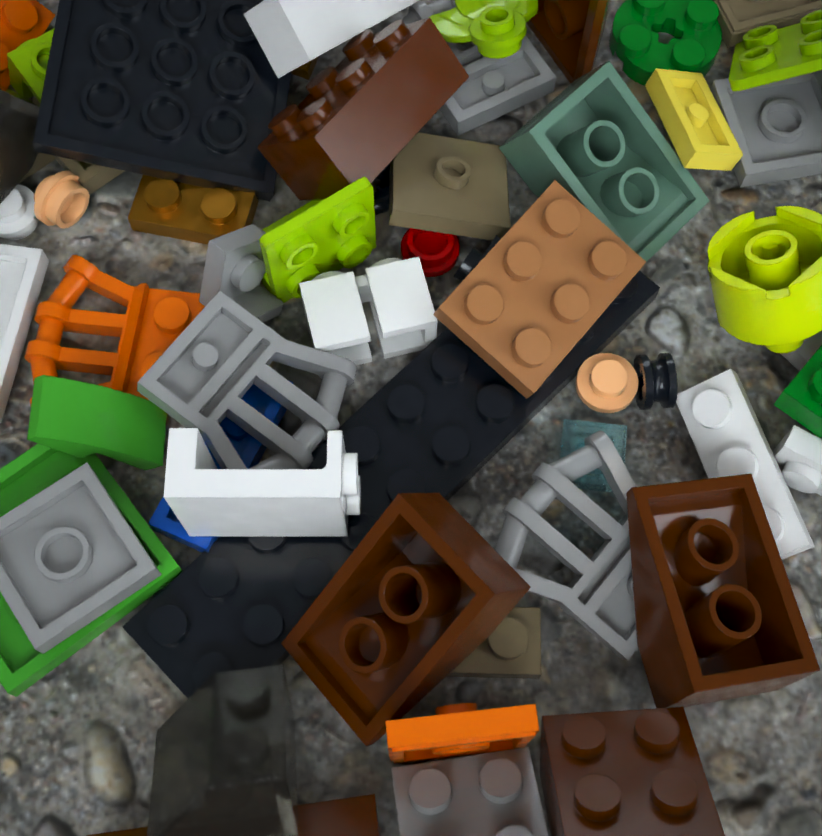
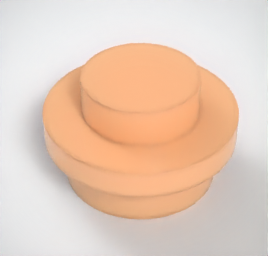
(60, 200)
(606, 383)

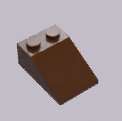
(712, 594)
(403, 612)

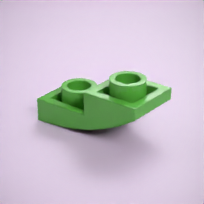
(96, 419)

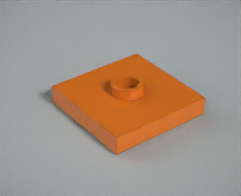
(461, 732)

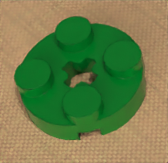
(689, 21)

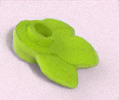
(490, 24)

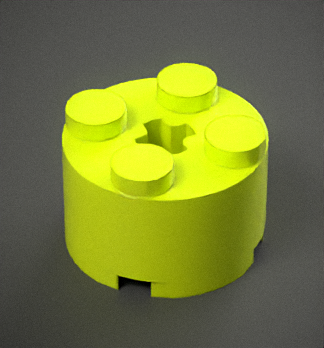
(769, 277)

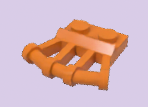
(145, 331)

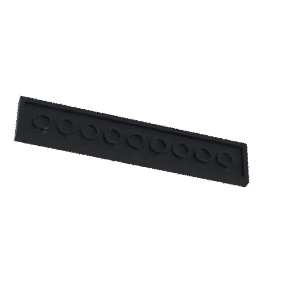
(413, 436)

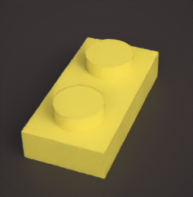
(693, 120)

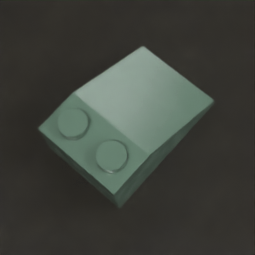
(609, 159)

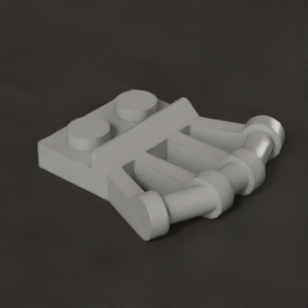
(493, 84)
(219, 361)
(603, 585)

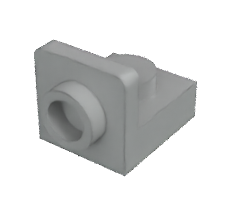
(236, 268)

